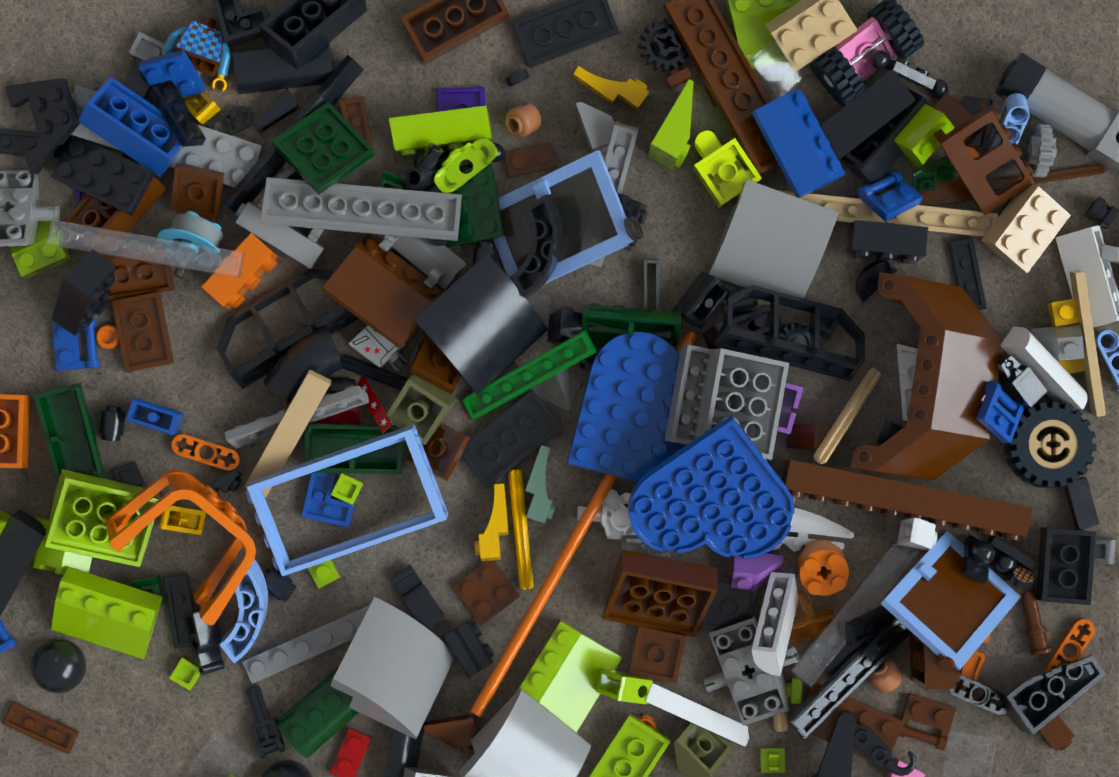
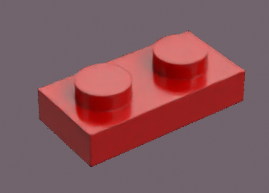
(351, 754)

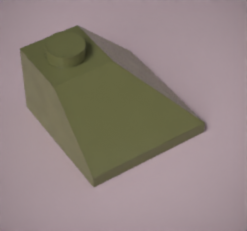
(700, 751)

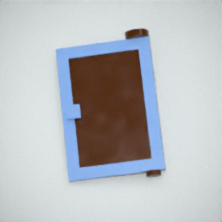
(947, 607)

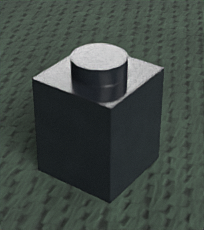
(563, 325)

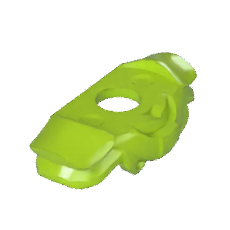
(479, 153)

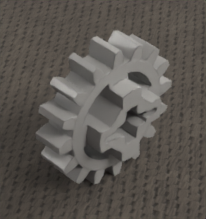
(1041, 150)

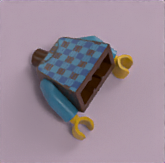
(203, 47)

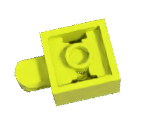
(723, 167)

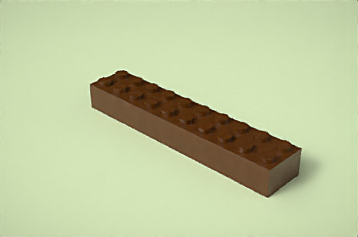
(907, 498)

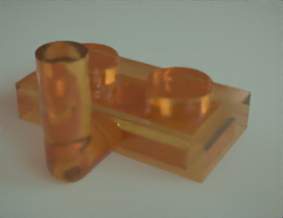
(811, 624)

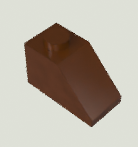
(808, 436)

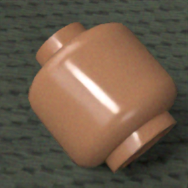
(523, 120)
(886, 676)

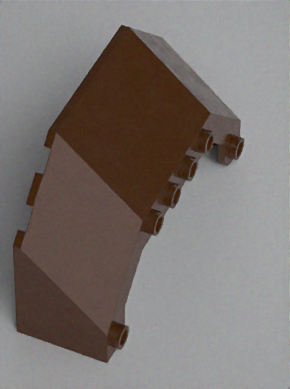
(952, 368)

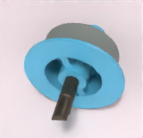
(193, 230)

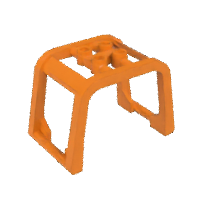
(187, 487)

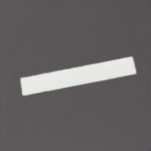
(698, 714)

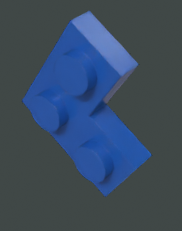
(174, 67)
(320, 504)

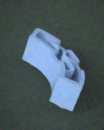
(253, 607)

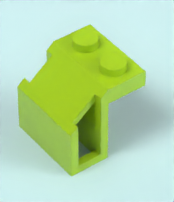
(58, 560)

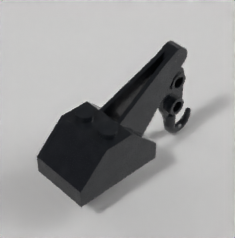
(839, 751)

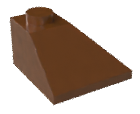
(454, 731)

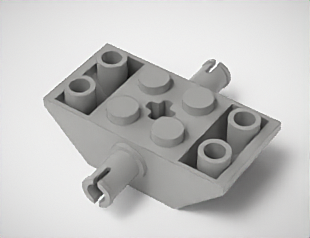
(21, 208)
(755, 694)

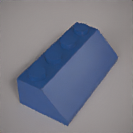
(131, 126)
(798, 143)

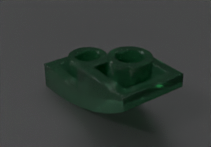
(928, 175)

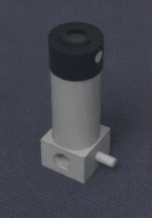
(1064, 108)

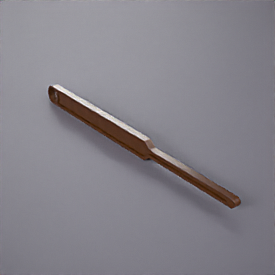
(955, 190)

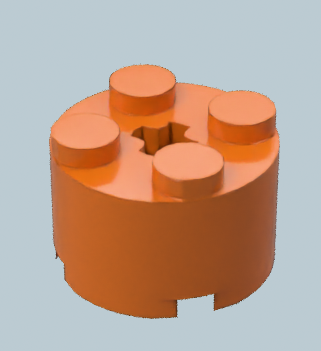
(826, 580)

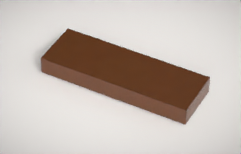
(41, 727)

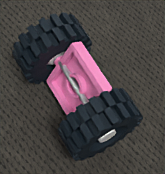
(849, 63)

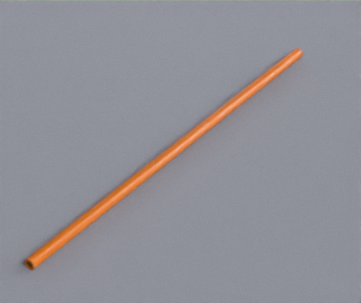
(551, 580)

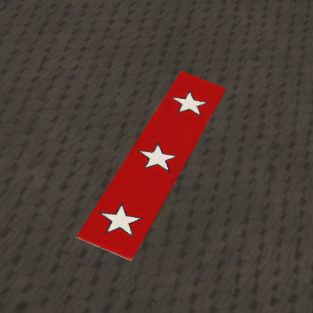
(375, 406)

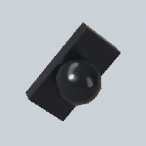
(1008, 557)
(977, 559)

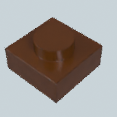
(678, 77)

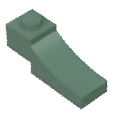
(540, 506)

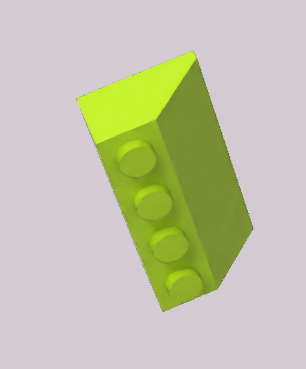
(442, 128)

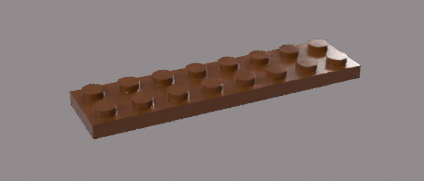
(724, 73)

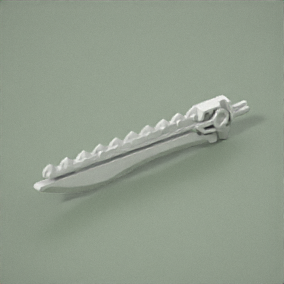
(616, 522)

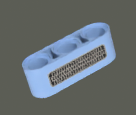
(1012, 119)
(1107, 354)

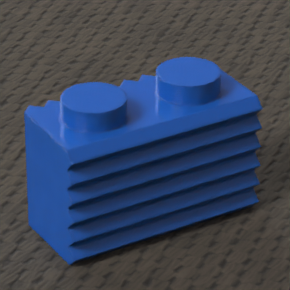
(154, 417)

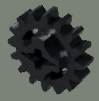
(655, 43)

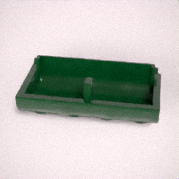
(607, 323)
(69, 431)
(328, 438)
(316, 717)

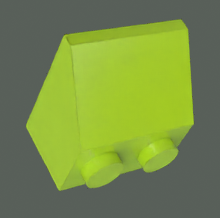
(917, 137)
(38, 256)

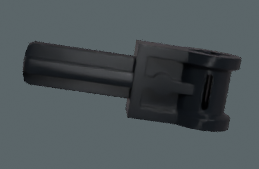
(265, 729)

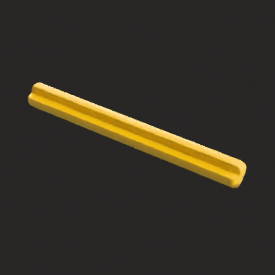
(520, 529)

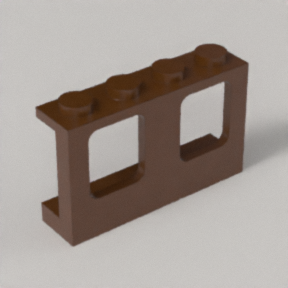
(974, 170)

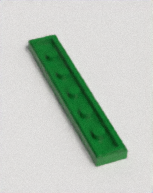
(529, 375)

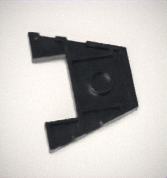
(52, 113)

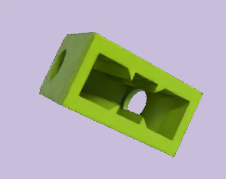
(623, 686)

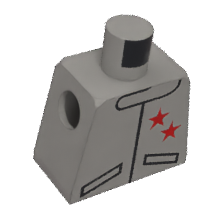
(378, 349)

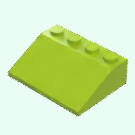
(749, 22)
(671, 141)
(80, 515)
(105, 612)
(568, 674)

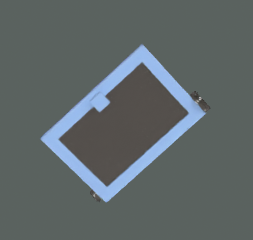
(589, 215)

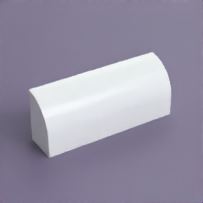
(1083, 252)
(1030, 352)
(775, 623)

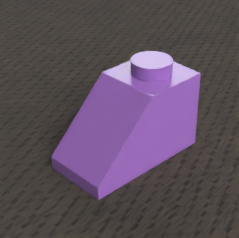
(754, 572)

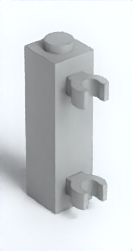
(285, 238)
(435, 261)

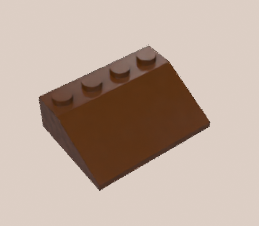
(381, 290)
(660, 593)

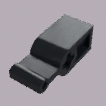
(417, 597)
(204, 642)

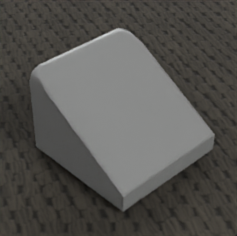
(1105, 551)

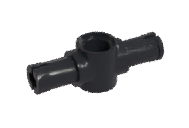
(423, 174)

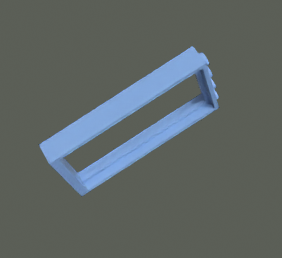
(272, 537)

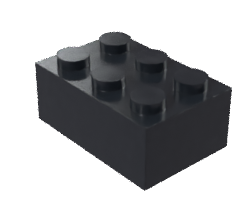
(887, 241)
(84, 293)
(1066, 566)

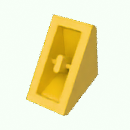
(201, 107)
(183, 519)

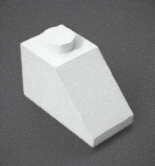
(917, 534)

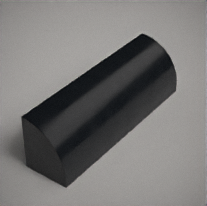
(403, 752)

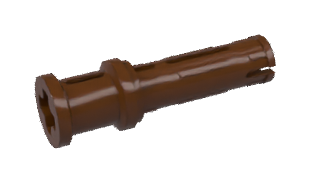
(1035, 629)

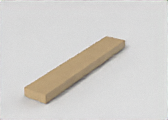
(1090, 360)
(290, 427)

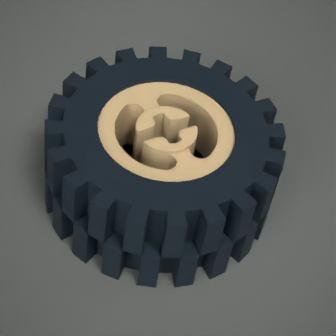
(1077, 445)

